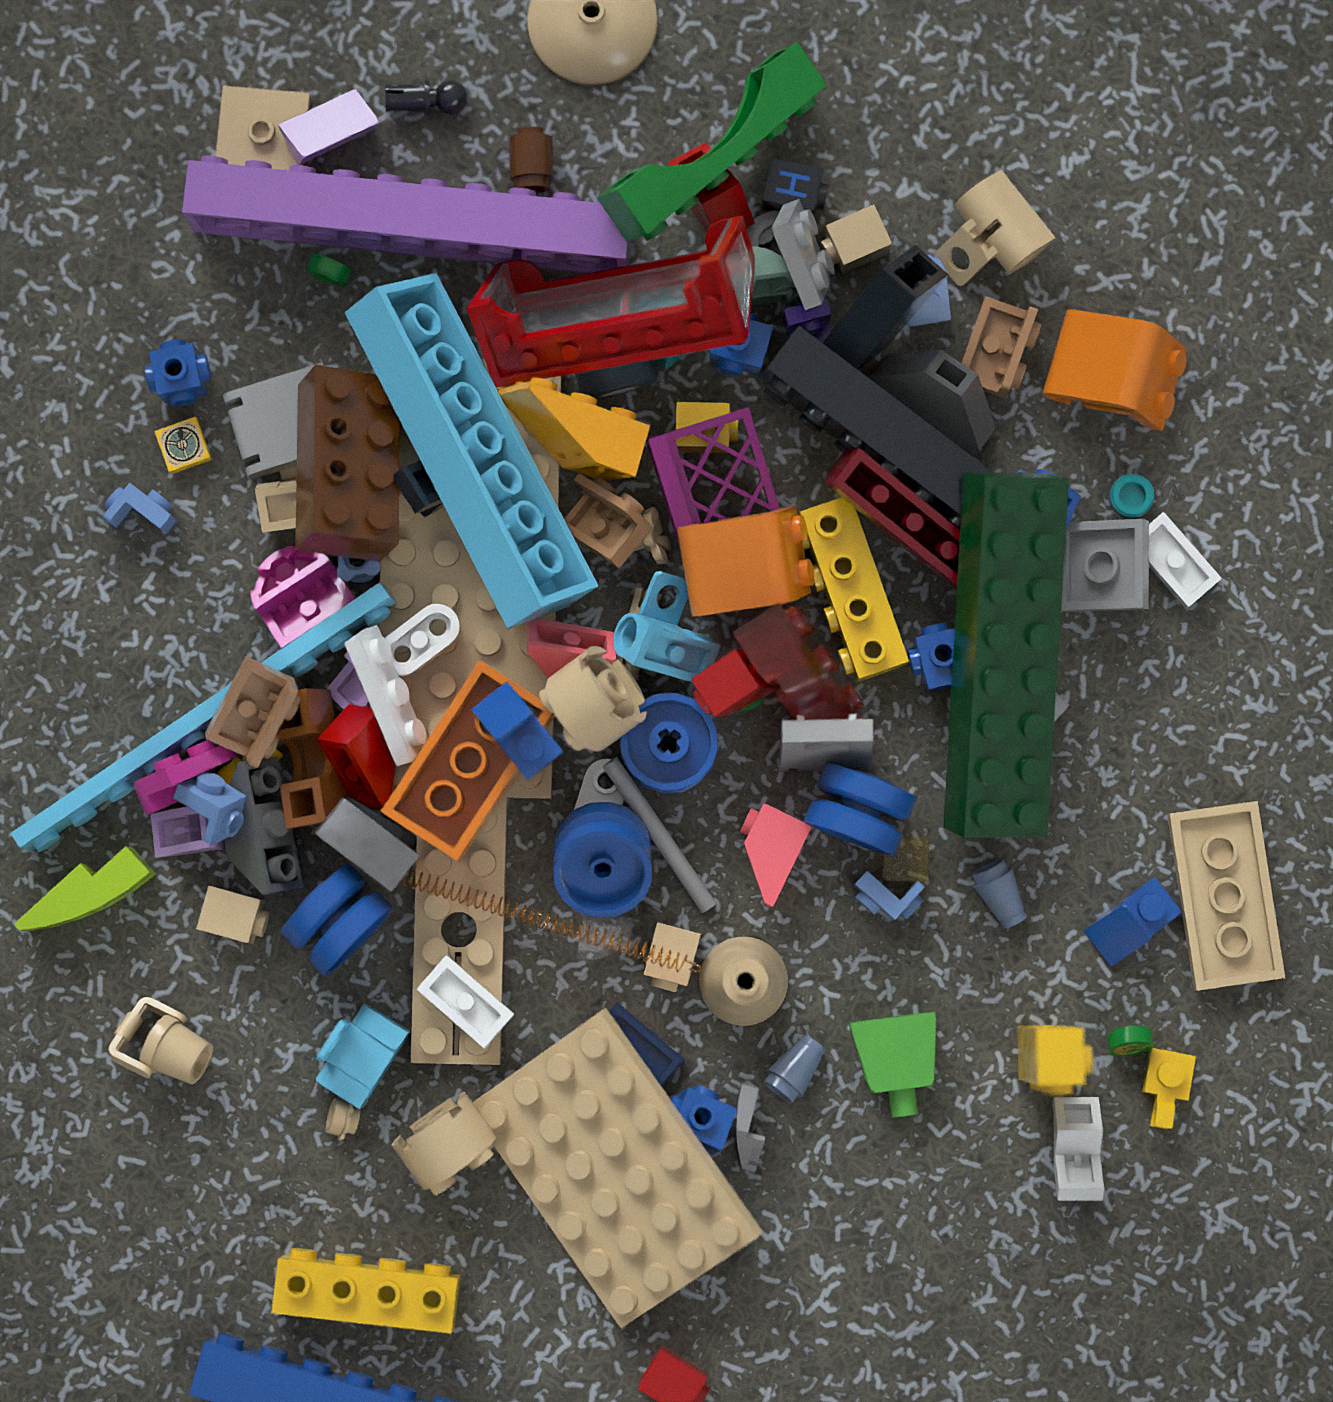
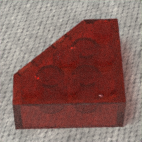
(788, 657)

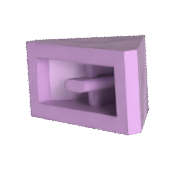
(180, 833)

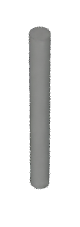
(659, 835)

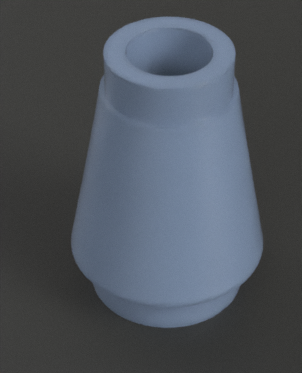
(1000, 892)
(794, 1070)

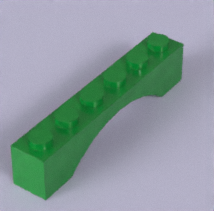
(771, 94)

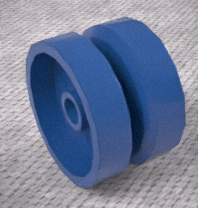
(696, 744)
(861, 805)
(602, 859)
(331, 913)

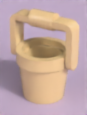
(167, 1049)

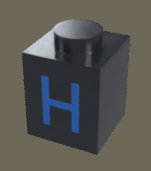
(794, 181)

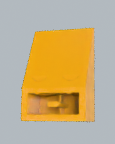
(577, 430)

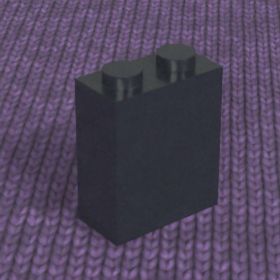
(885, 307)

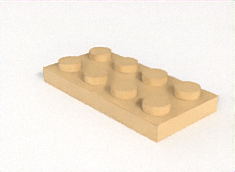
(1226, 896)

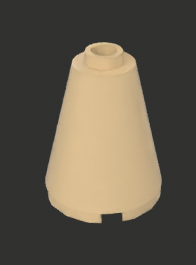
(720, 987)

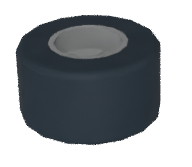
(617, 379)

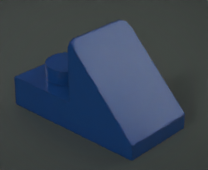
(517, 730)
(1132, 921)

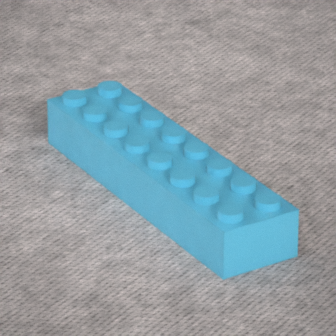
(471, 449)

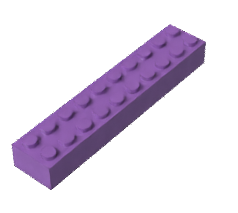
(400, 216)

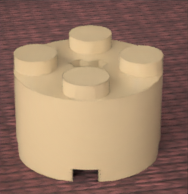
(594, 700)
(446, 1143)

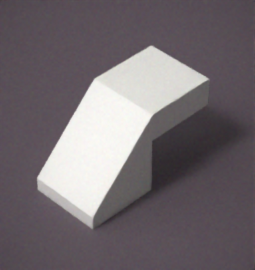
(1077, 1149)

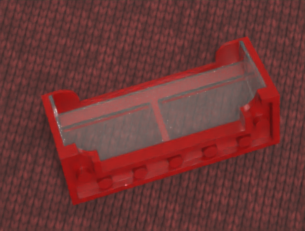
(615, 313)

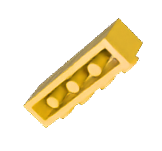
(853, 591)
(1053, 1057)
(366, 1292)

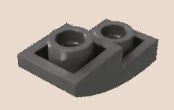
(366, 844)

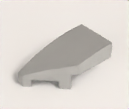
(748, 1143)

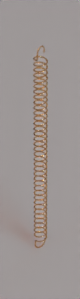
(553, 925)

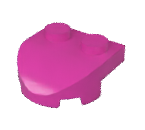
(297, 592)
(159, 788)

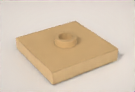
(251, 123)

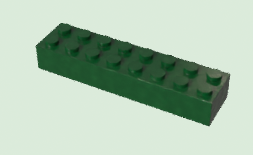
(1005, 654)

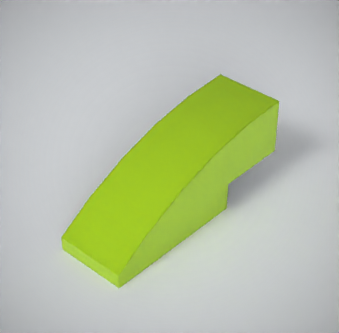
(88, 892)

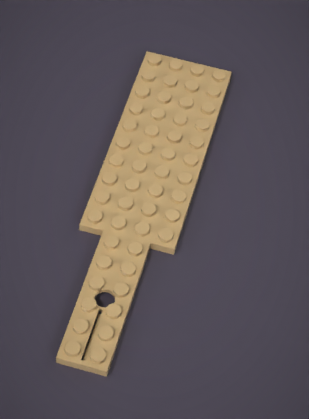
(437, 569)

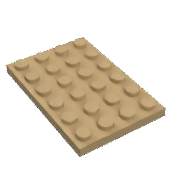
(615, 1169)

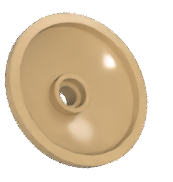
(592, 48)

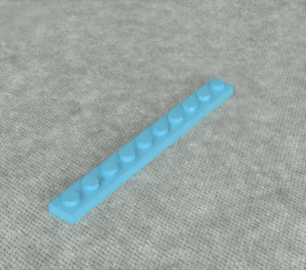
(190, 729)

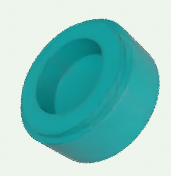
(1131, 496)

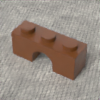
(314, 784)

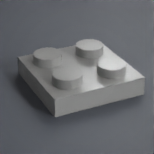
(807, 265)
(1106, 566)

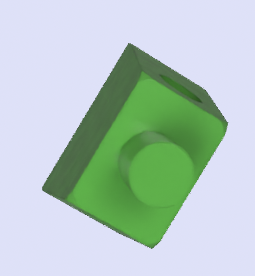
(897, 1057)

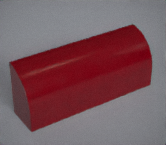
(897, 512)

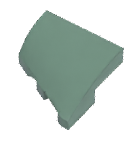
(772, 280)

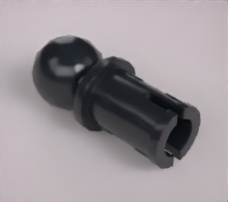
(448, 97)

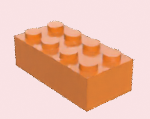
(459, 770)

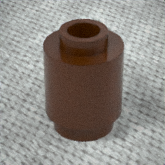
(531, 159)

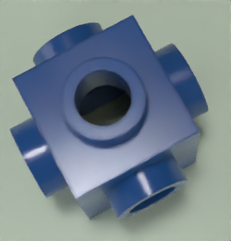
(748, 356)
(185, 386)
(922, 659)
(712, 1115)

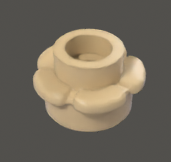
(342, 1118)

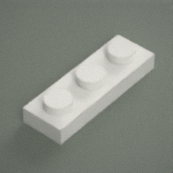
(387, 694)

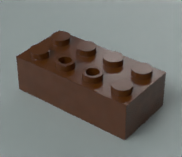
(361, 508)

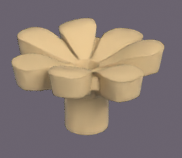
(653, 540)

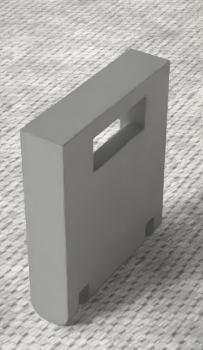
(268, 422)
(813, 743)

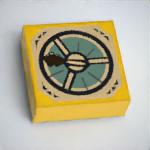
(183, 445)

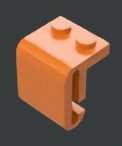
(1116, 366)
(746, 561)

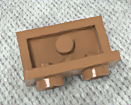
(999, 343)
(606, 522)
(254, 711)

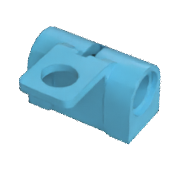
(656, 641)
(360, 1054)

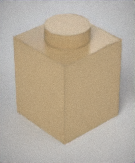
(856, 239)
(233, 915)
(678, 941)

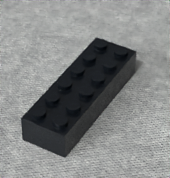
(867, 417)

